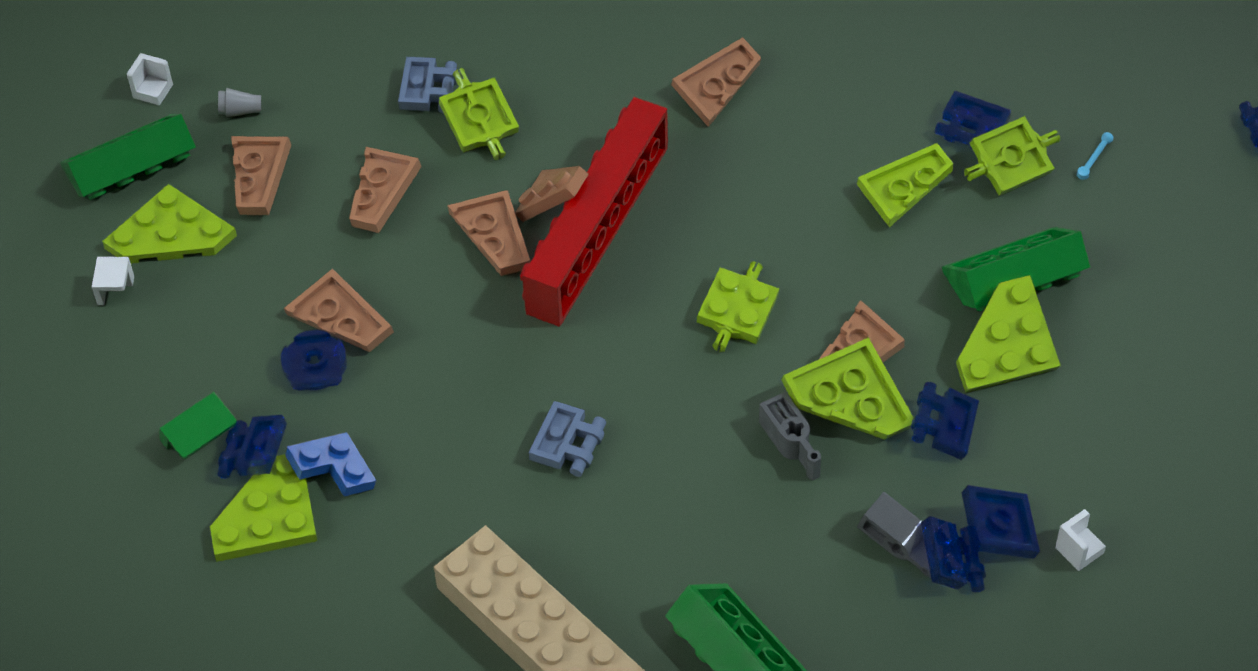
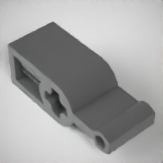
(789, 432)
(896, 531)

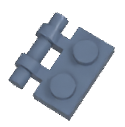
(418, 83)
(558, 433)

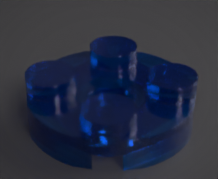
(319, 375)

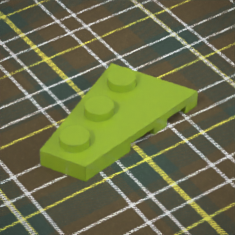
(905, 181)

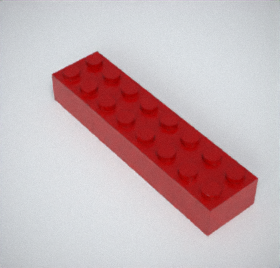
(595, 213)

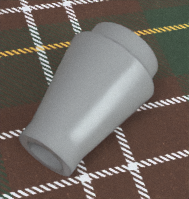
(237, 103)

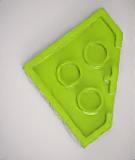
(169, 229)
(1008, 339)
(851, 390)
(265, 515)

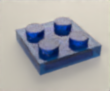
(1000, 522)

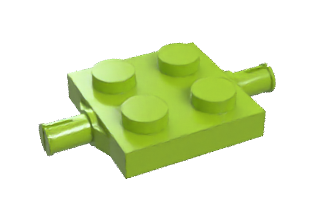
(478, 114)
(1012, 155)
(737, 306)

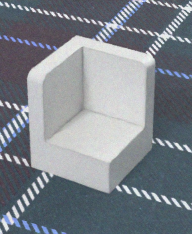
(149, 79)
(111, 275)
(1078, 542)

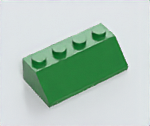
(128, 155)
(1042, 255)
(727, 631)

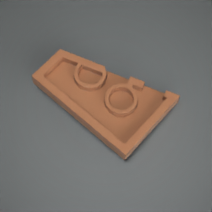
(717, 79)
(258, 171)
(381, 187)
(550, 190)
(494, 230)
(340, 311)
(864, 325)

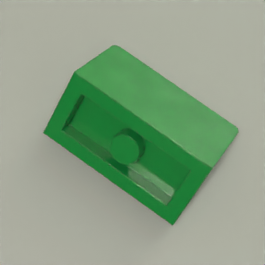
(197, 426)

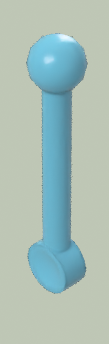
(1083, 171)

